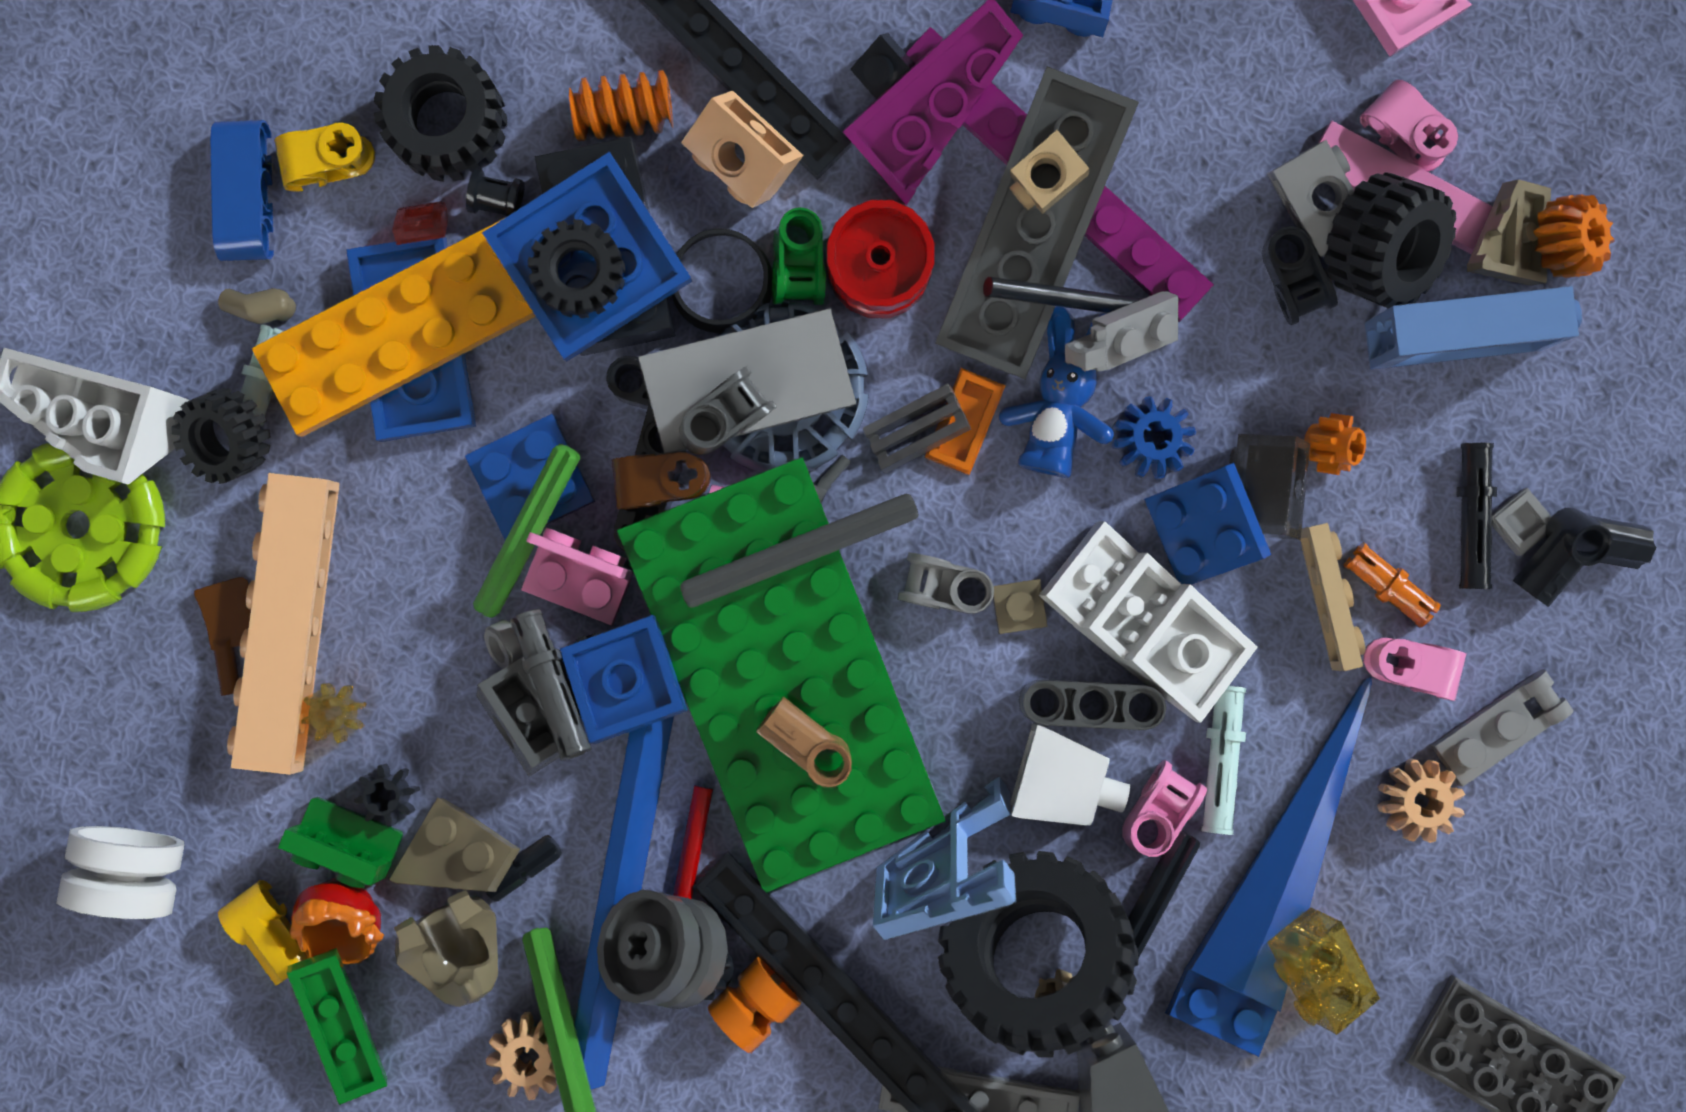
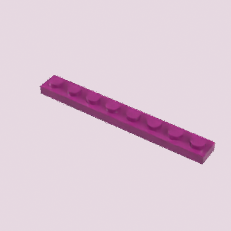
(1113, 227)

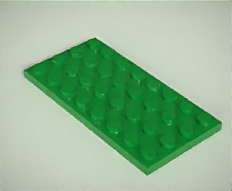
(776, 639)

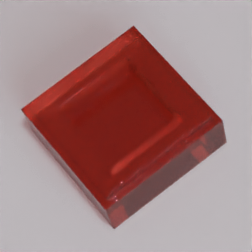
(420, 223)

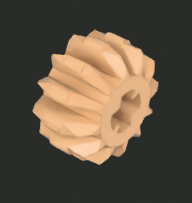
(1413, 818)
(509, 1048)

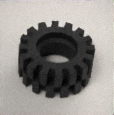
(576, 238)
(202, 445)

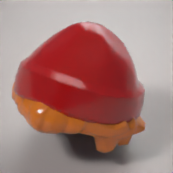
(338, 918)

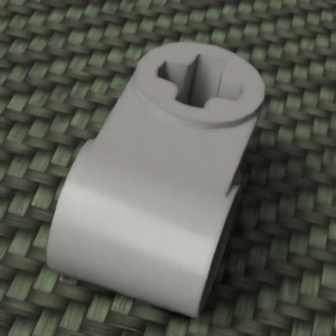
(942, 584)

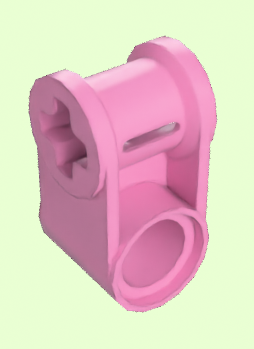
(1407, 122)
(1420, 666)
(1164, 808)

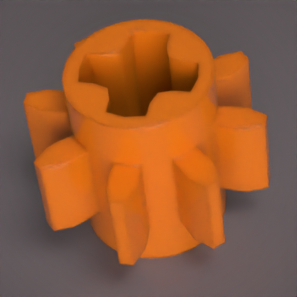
(1335, 443)

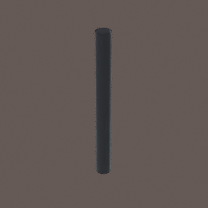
(1055, 295)

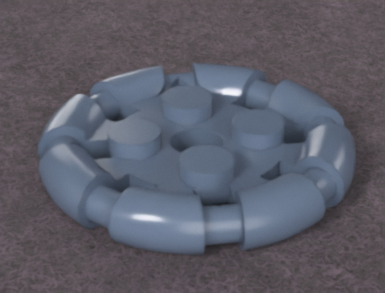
(758, 449)

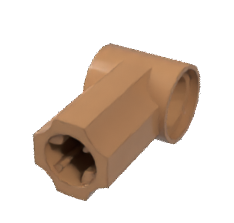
(802, 740)

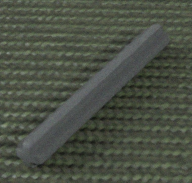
(799, 550)

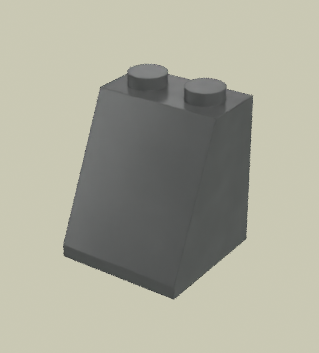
(1115, 1075)

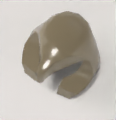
(451, 950)

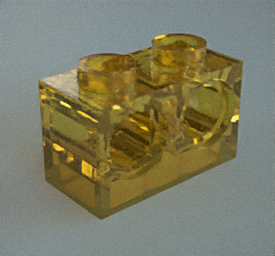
(1323, 971)

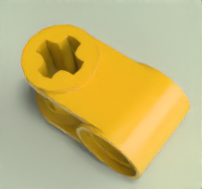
(315, 155)

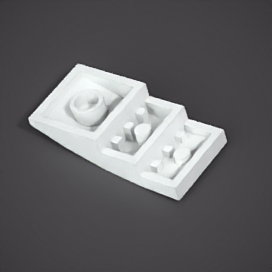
(1149, 621)

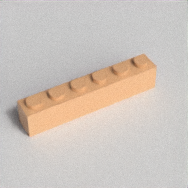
(283, 623)

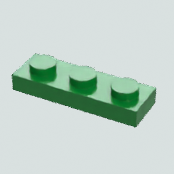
(337, 1026)

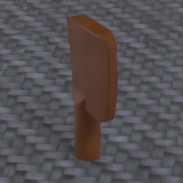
(225, 619)

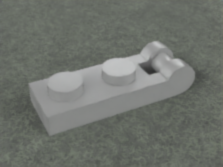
(1501, 728)

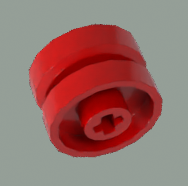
(902, 241)

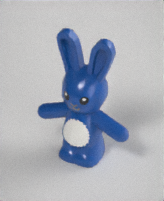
(1060, 413)

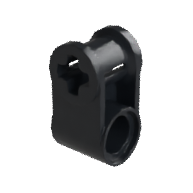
(1298, 277)

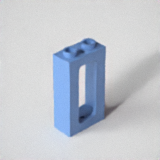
(1472, 327)

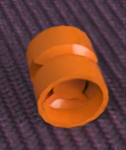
(751, 1007)

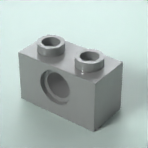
(1297, 180)

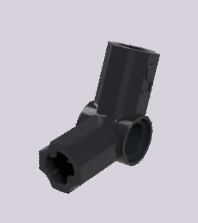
(1582, 541)

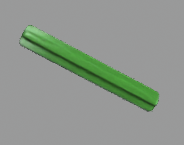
(532, 519)
(558, 1021)

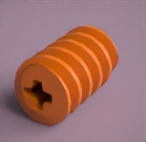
(621, 106)

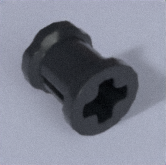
(493, 194)

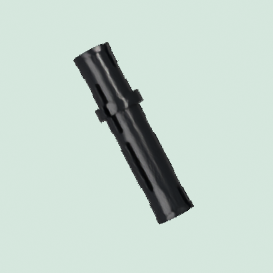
(1476, 515)

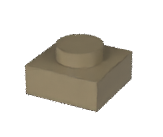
(1019, 606)

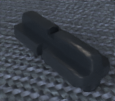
(528, 863)

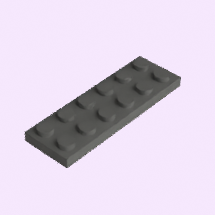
(1032, 244)

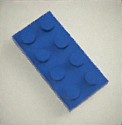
(440, 397)

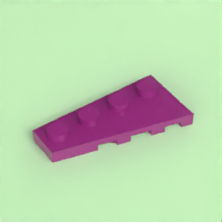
(926, 105)

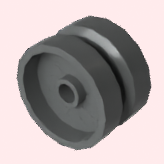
(661, 950)

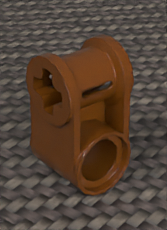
(650, 479)

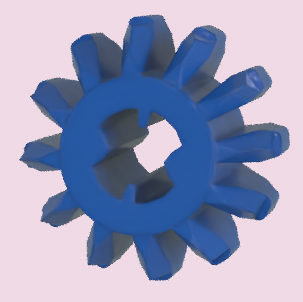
(1144, 451)

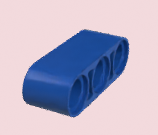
(240, 190)

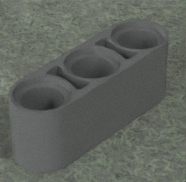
(1114, 710)

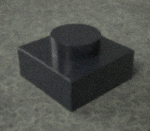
(881, 65)

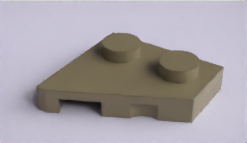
(1507, 239)
(455, 852)

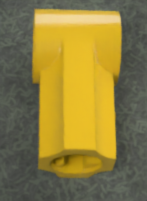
(261, 925)

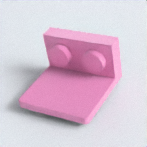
(577, 580)

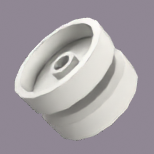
(120, 872)

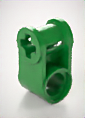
(798, 268)

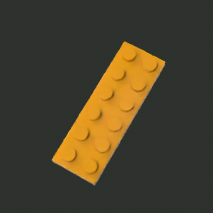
(391, 333)

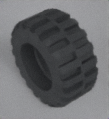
(1079, 1007)

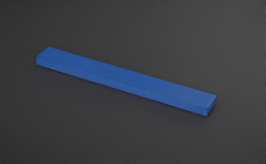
(621, 876)

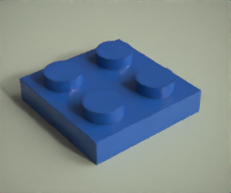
(511, 467)
(1208, 526)
(623, 680)

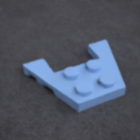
(930, 879)

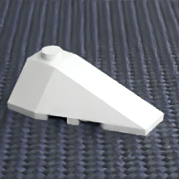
(95, 418)

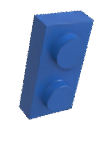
(1078, 16)

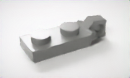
(1126, 333)

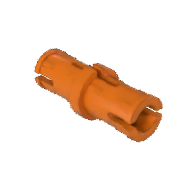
(1392, 585)

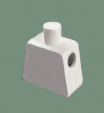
(1063, 781)

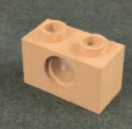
(766, 152)

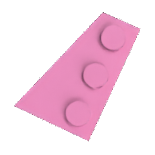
(1406, 21)

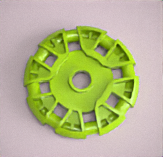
(61, 553)

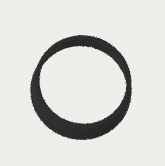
(742, 320)

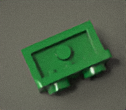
(342, 843)

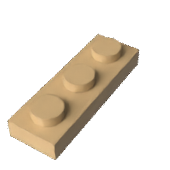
(1332, 597)

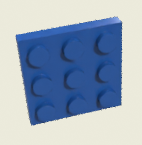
(607, 199)

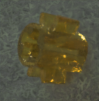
(339, 724)

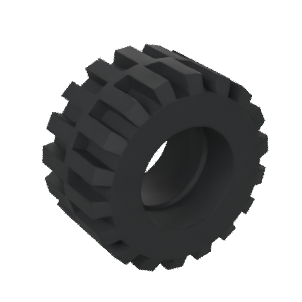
(416, 83)
(1390, 240)

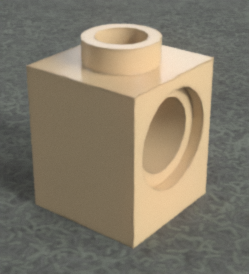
(1052, 151)

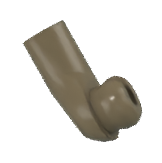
(258, 306)

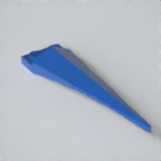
(1232, 975)

